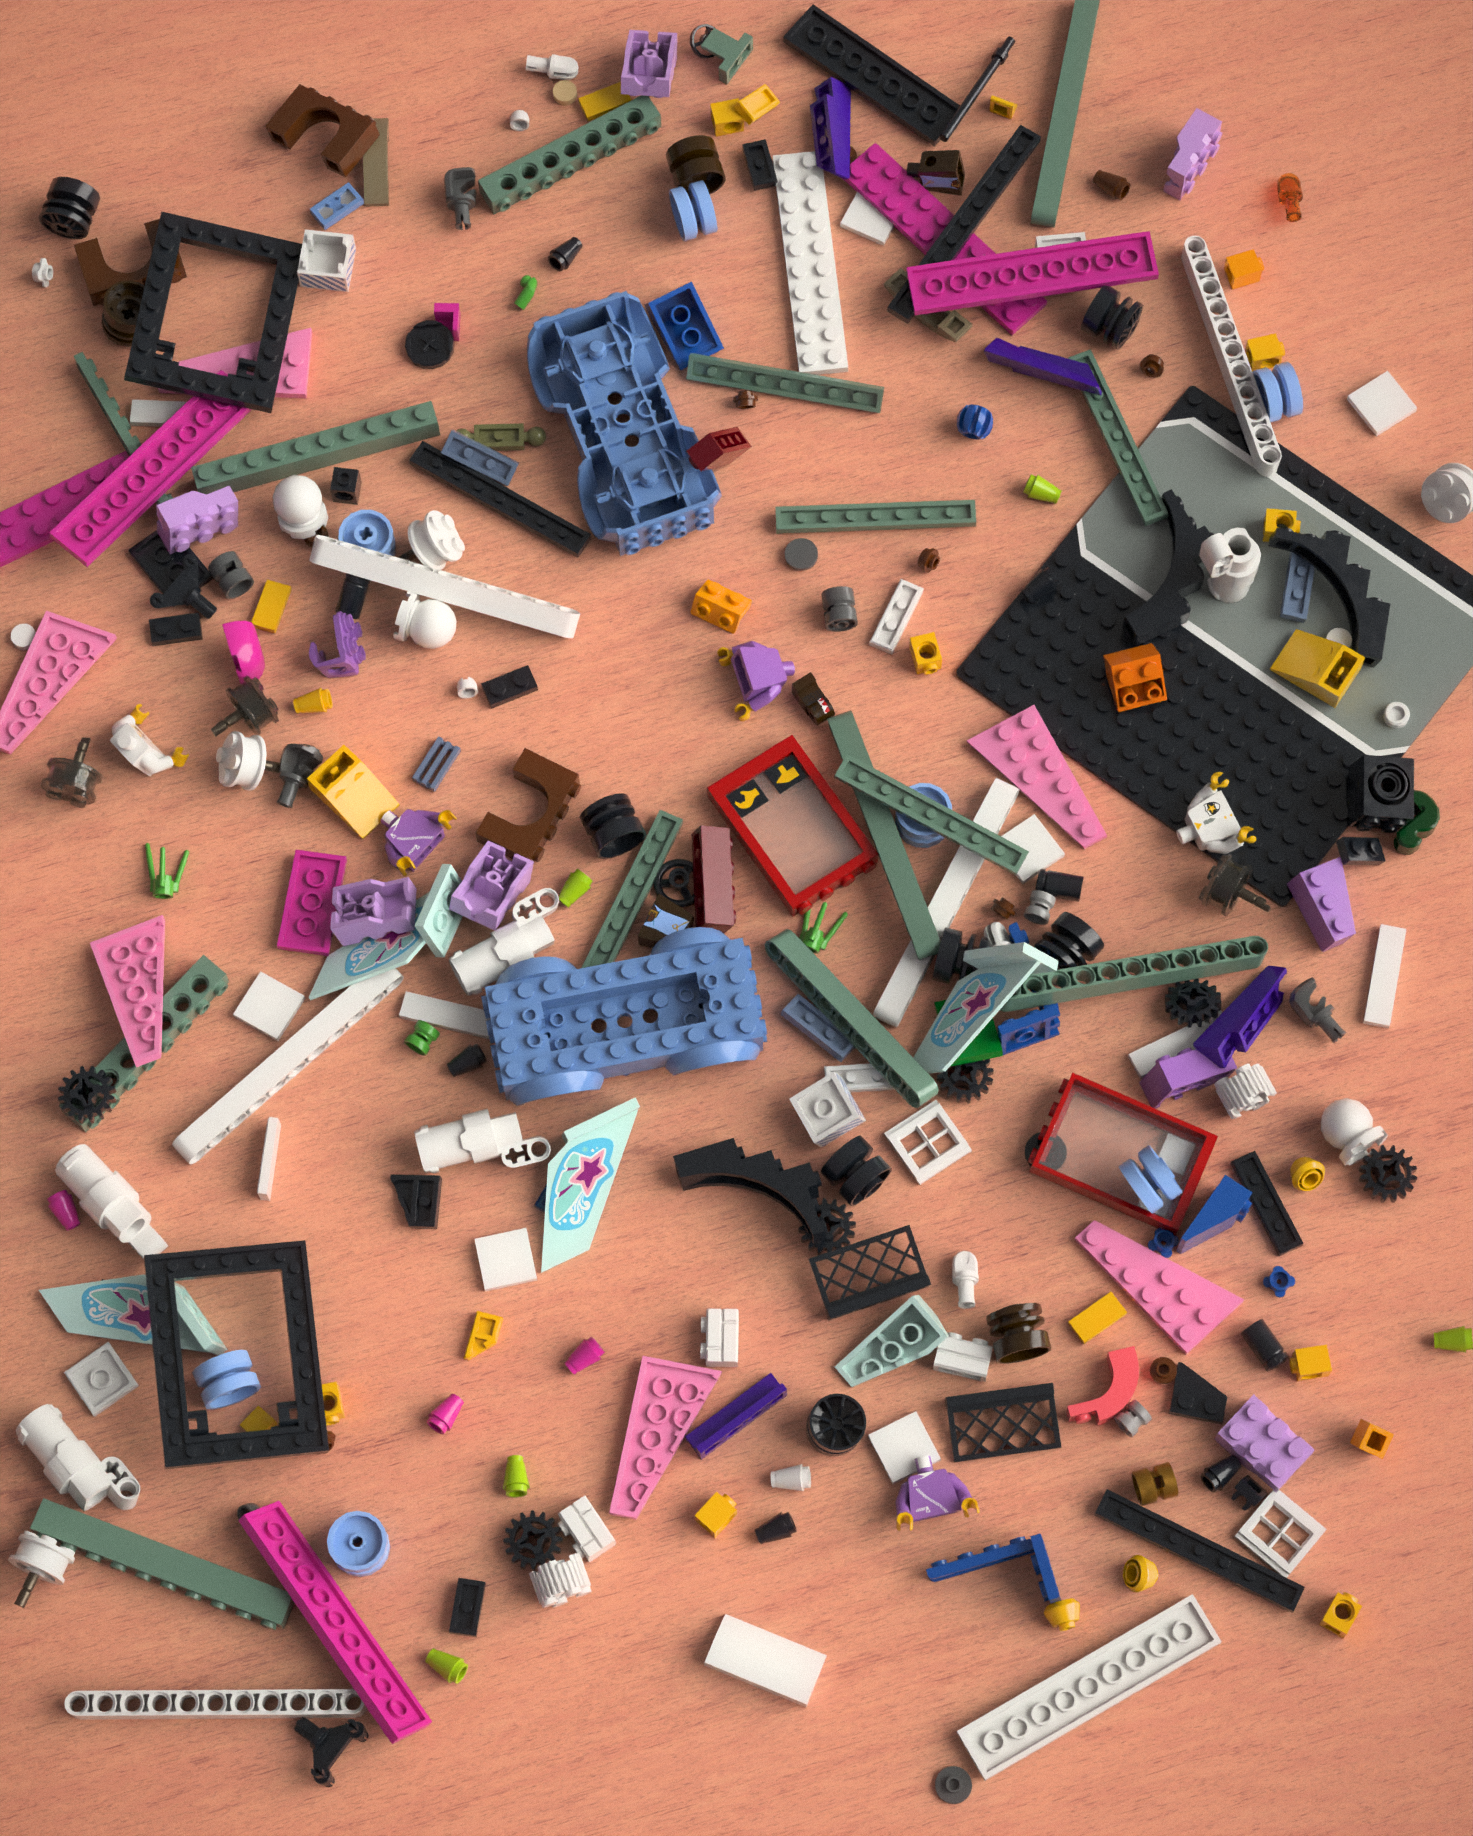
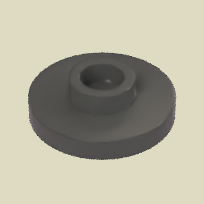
(801, 554)
(953, 1785)

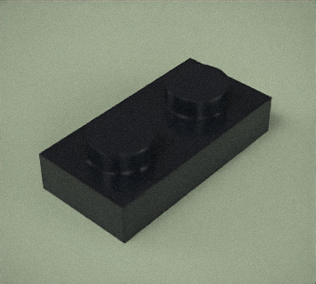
(759, 164)
(175, 629)
(509, 686)
(1360, 851)
(467, 1607)

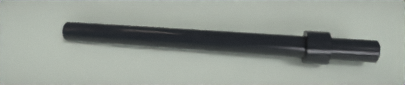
(998, 58)

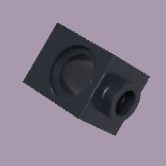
(345, 485)

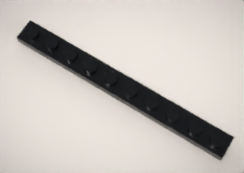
(972, 211)

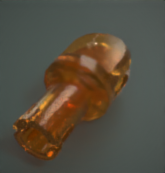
(1290, 195)

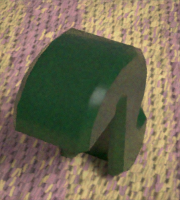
(1423, 825)

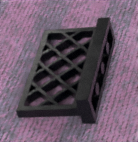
(878, 1294)
(1000, 1398)

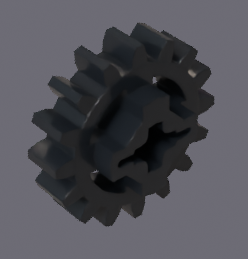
(1193, 1002)
(970, 1084)
(76, 1095)
(1379, 1167)
(837, 1226)
(544, 1536)

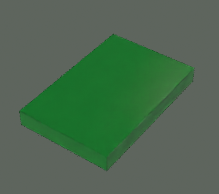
(983, 1047)

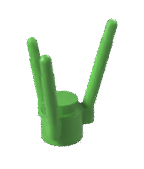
(162, 885)
(814, 937)

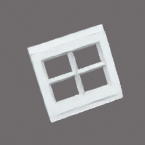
(941, 1160)
(1265, 1551)

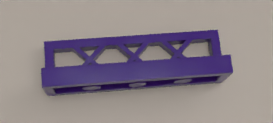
(736, 1415)

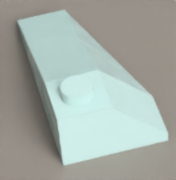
(900, 1339)

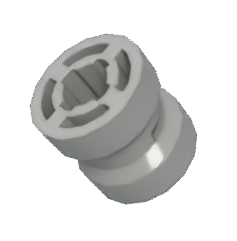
(1039, 907)
(1132, 1418)

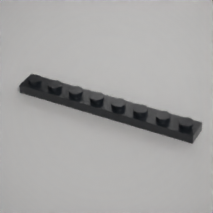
(500, 499)
(1199, 1551)

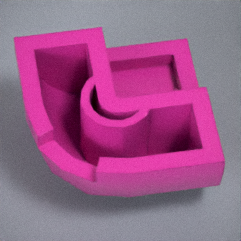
(245, 649)

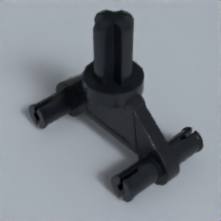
(185, 591)
(329, 1745)

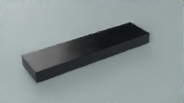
(1267, 1203)

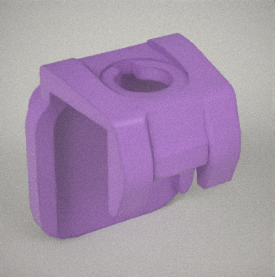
(350, 653)

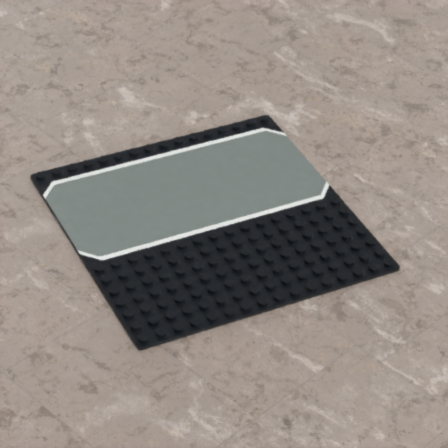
(1223, 702)

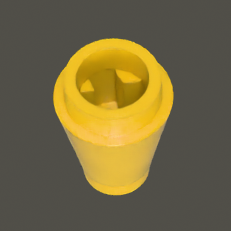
(313, 702)

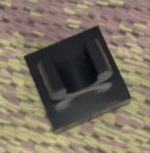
(1250, 1490)

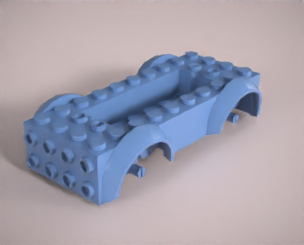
(624, 491)
(547, 1007)

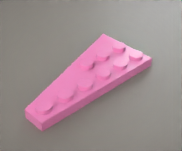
(293, 371)
(52, 666)
(1033, 763)
(133, 976)
(1171, 1295)
(660, 1416)

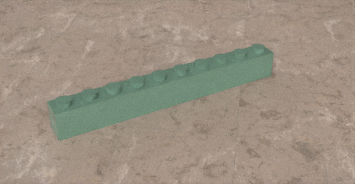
(318, 450)
(164, 1564)

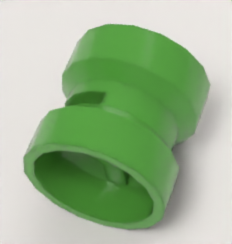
(421, 1037)

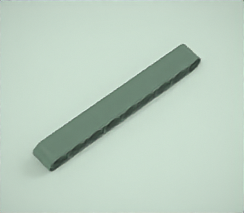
(851, 1018)

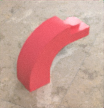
(1124, 1379)

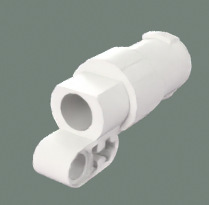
(1231, 563)
(506, 946)
(475, 1139)
(109, 1199)
(73, 1464)

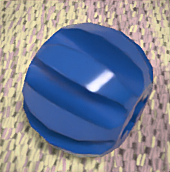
(974, 422)

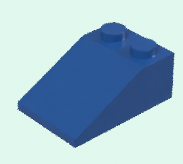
(684, 324)
(1220, 1212)

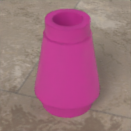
(64, 1209)
(584, 1355)
(444, 1415)

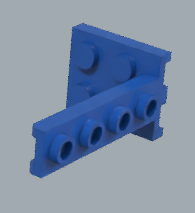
(1036, 1024)
(994, 1555)

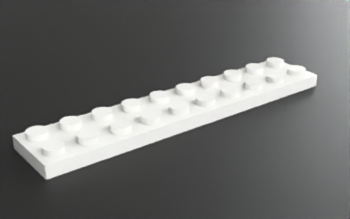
(810, 264)
(1088, 1687)

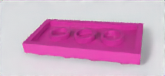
(309, 902)

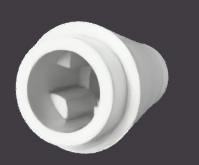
(792, 1478)

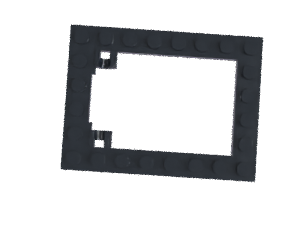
(159, 370)
(198, 1446)

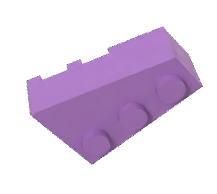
(1325, 903)
(1180, 1074)

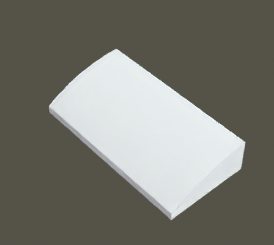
(765, 1660)

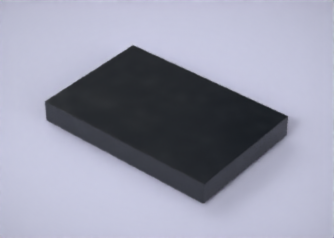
(161, 566)

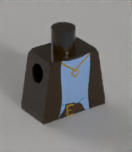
(939, 171)
(663, 920)

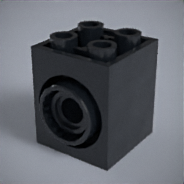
(1380, 793)

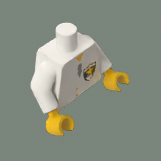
(139, 748)
(1213, 822)

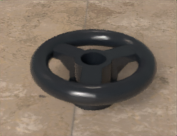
(675, 874)

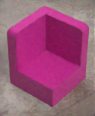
(449, 316)

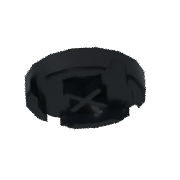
(429, 344)

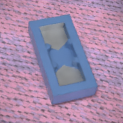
(336, 206)

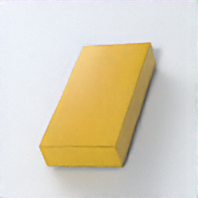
(603, 101)
(757, 104)
(271, 606)
(1097, 1317)

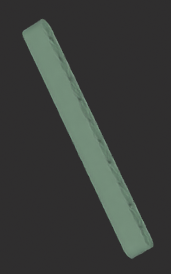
(1064, 113)
(889, 845)
(1143, 969)

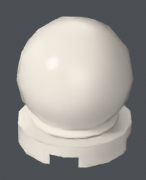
(299, 507)
(426, 622)
(1350, 1128)

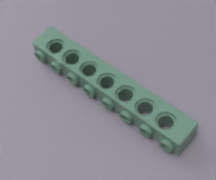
(576, 142)
(202, 972)

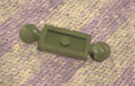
(505, 436)

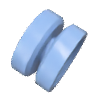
(693, 210)
(1279, 391)
(369, 531)
(915, 833)
(1153, 1177)
(226, 1379)
(351, 1529)

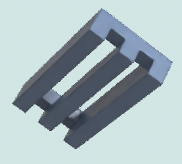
(455, 750)

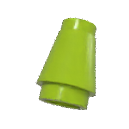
(1041, 489)
(574, 887)
(1454, 1339)
(515, 1478)
(447, 1665)

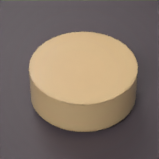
(564, 92)

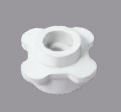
(42, 272)

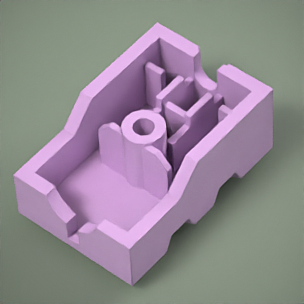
(649, 64)
(1195, 145)
(196, 518)
(491, 886)
(373, 909)
(1264, 1443)

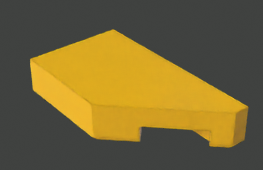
(483, 1334)

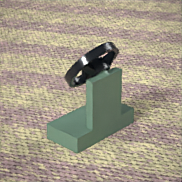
(725, 48)

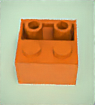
(1135, 677)

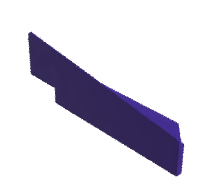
(832, 127)
(1043, 365)
(1243, 1018)

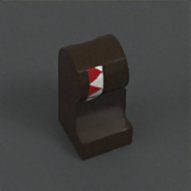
(812, 699)

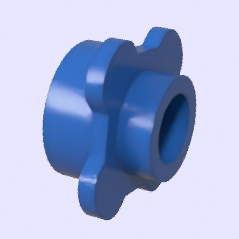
(1166, 1236)
(1281, 1274)

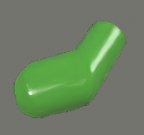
(528, 291)

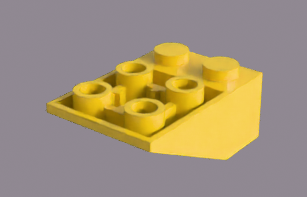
(1318, 666)
(352, 791)

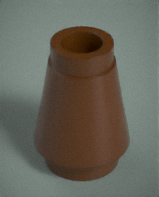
(1112, 184)

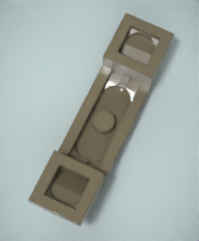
(376, 168)
(945, 323)

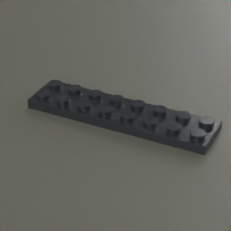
(871, 74)

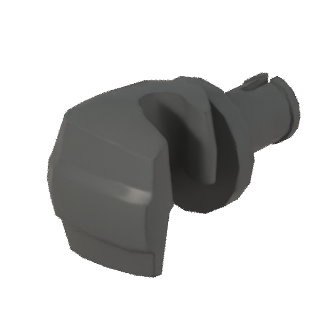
(455, 184)
(295, 767)
(1314, 1015)

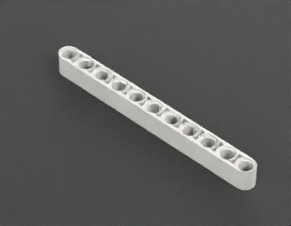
(1228, 364)
(444, 586)
(944, 905)
(284, 1065)
(203, 1699)

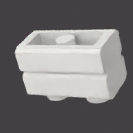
(721, 1337)
(963, 1357)
(586, 1529)

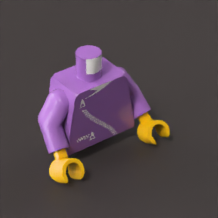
(758, 674)
(413, 836)
(931, 1495)

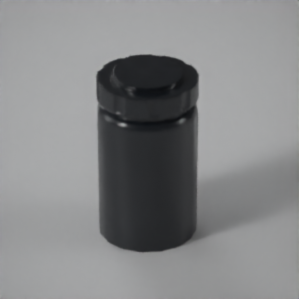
(352, 595)
(1060, 884)
(1264, 1345)

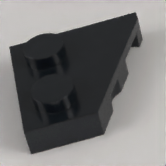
(419, 1198)
(1196, 1397)

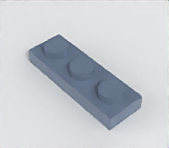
(480, 457)
(1297, 589)
(817, 1027)

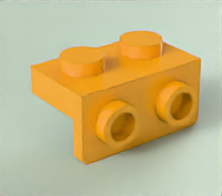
(720, 606)

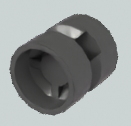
(230, 575)
(839, 608)

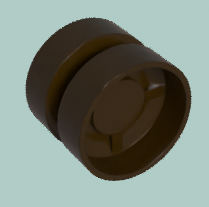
(696, 160)

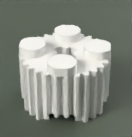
(1245, 1090)
(560, 1580)

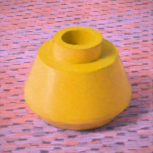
(1306, 1174)
(1139, 1573)
(1063, 1614)

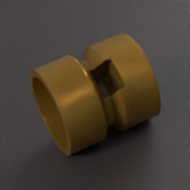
(1146, 1488)

